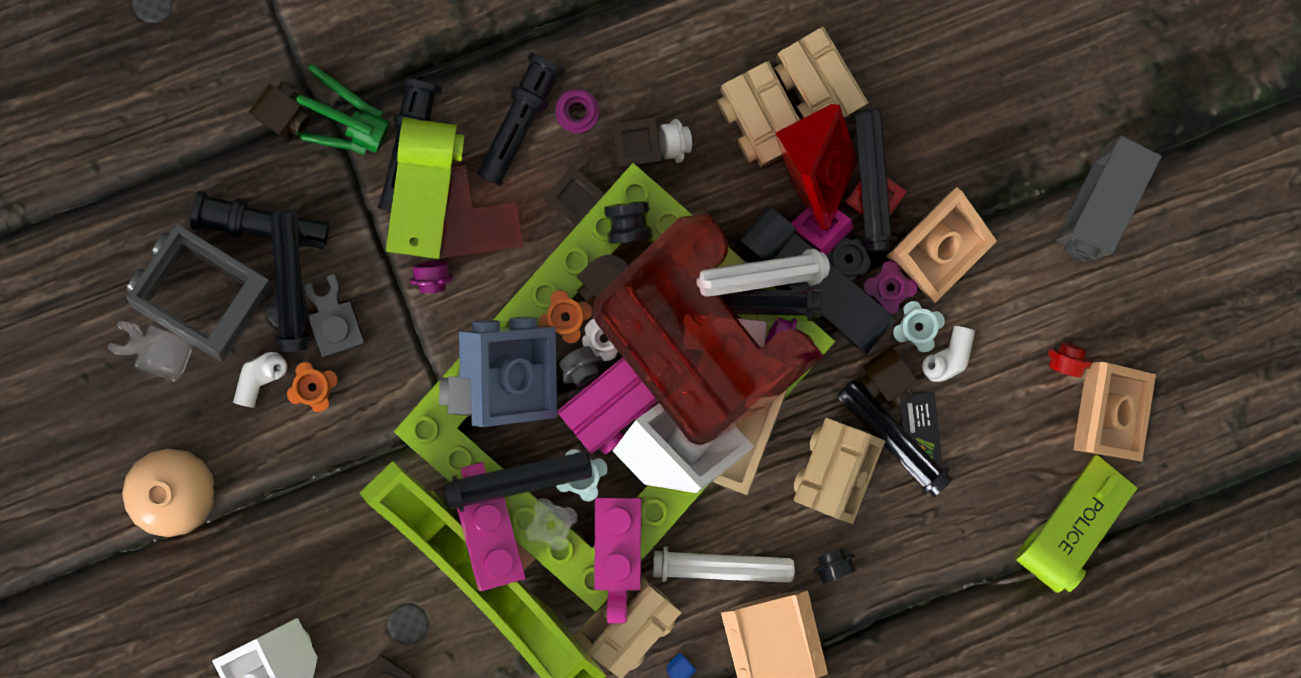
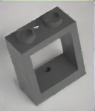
(1107, 199)
(237, 316)

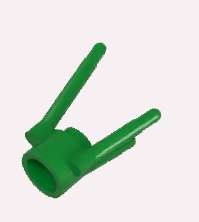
(365, 129)

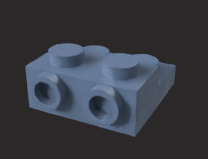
(510, 371)

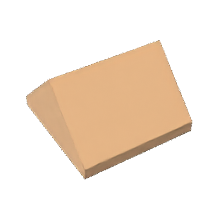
(943, 245)
(1114, 411)

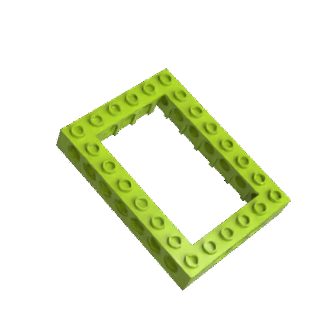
(447, 449)

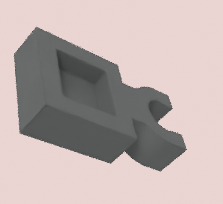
(335, 323)

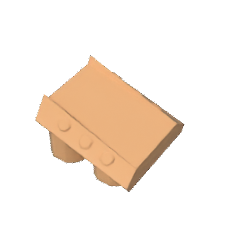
(775, 637)

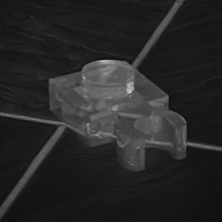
(158, 351)

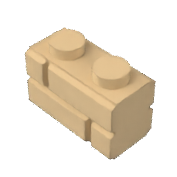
(818, 76)
(760, 110)
(837, 470)
(624, 645)

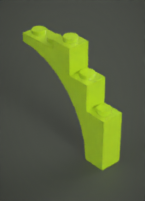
(511, 607)

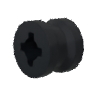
(628, 222)

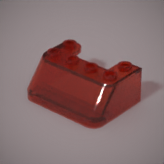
(692, 345)

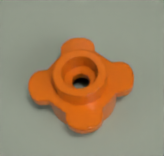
(578, 313)
(300, 392)

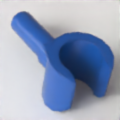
(680, 667)

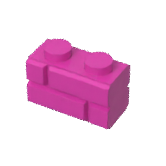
(607, 407)

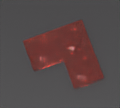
(479, 229)

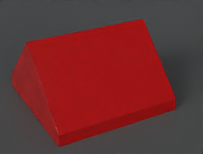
(819, 161)

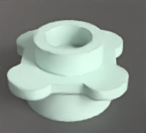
(915, 314)
(588, 487)

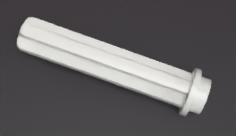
(808, 267)
(722, 567)

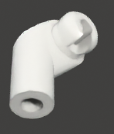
(951, 360)
(258, 373)

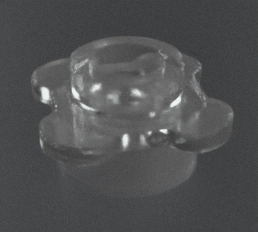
(538, 528)

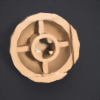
(169, 492)

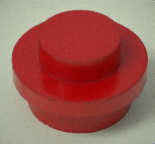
(1069, 359)

